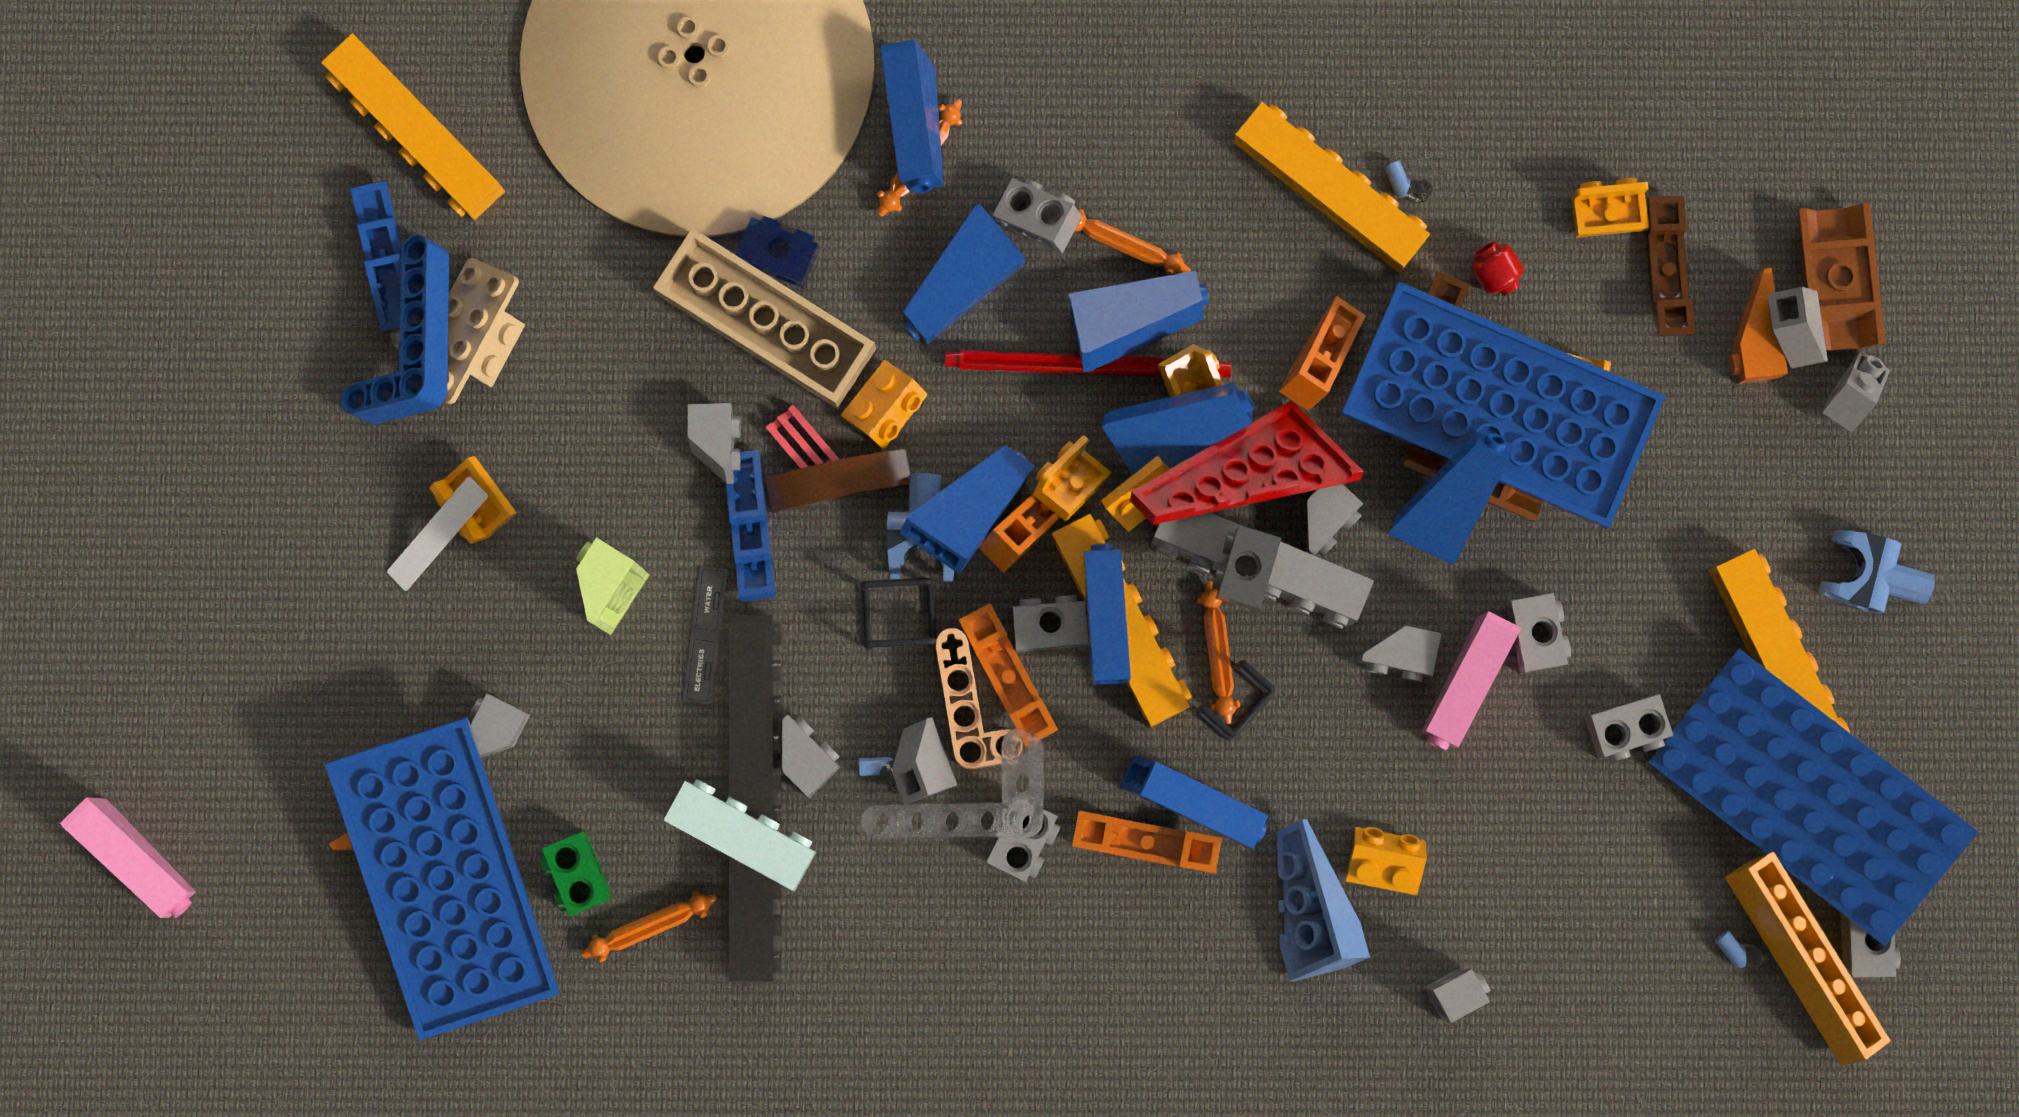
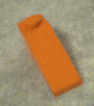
(1756, 349)
(1323, 355)
(1018, 533)

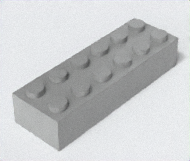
(1296, 575)

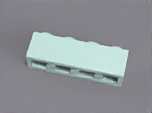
(740, 835)

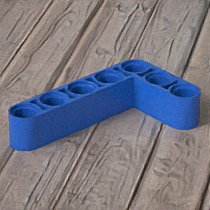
(422, 342)

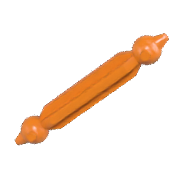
(890, 200)
(1131, 245)
(1218, 654)
(649, 926)

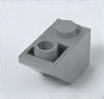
(1798, 326)
(1856, 391)
(712, 438)
(1325, 514)
(1405, 651)
(496, 724)
(803, 758)
(921, 763)

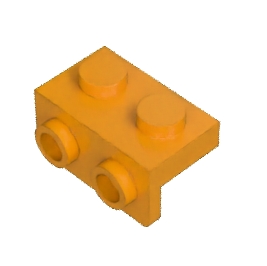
(1610, 208)
(1190, 371)
(884, 404)
(1070, 479)
(1118, 500)
(490, 515)
(1387, 860)

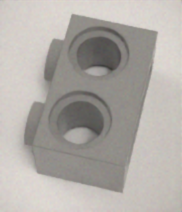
(1034, 220)
(1626, 720)
(1031, 845)
(1458, 993)

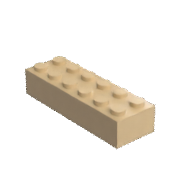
(764, 318)

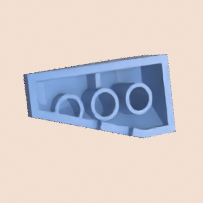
(1318, 918)

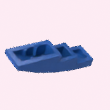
(381, 249)
(750, 530)

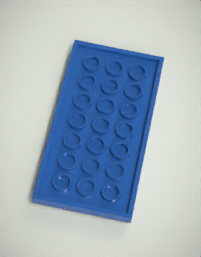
(1449, 373)
(1813, 797)
(442, 878)

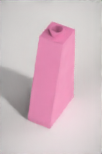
(1470, 680)
(129, 856)

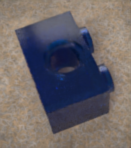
(792, 267)

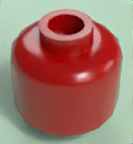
(1497, 268)

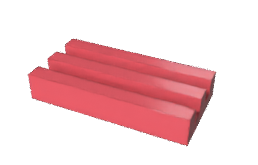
(782, 420)

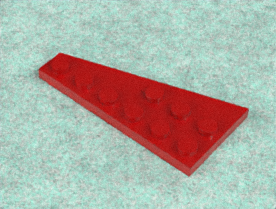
(1259, 463)

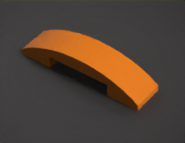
(1007, 673)
(1147, 842)

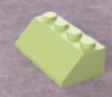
(607, 583)

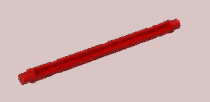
(1058, 363)

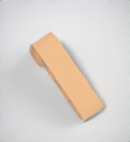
(966, 698)

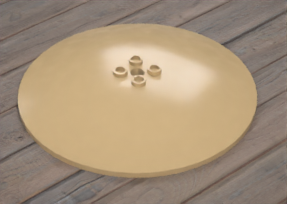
(704, 139)

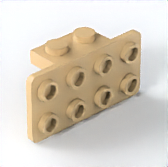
(478, 326)

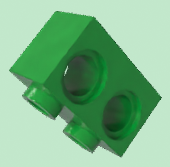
(585, 869)

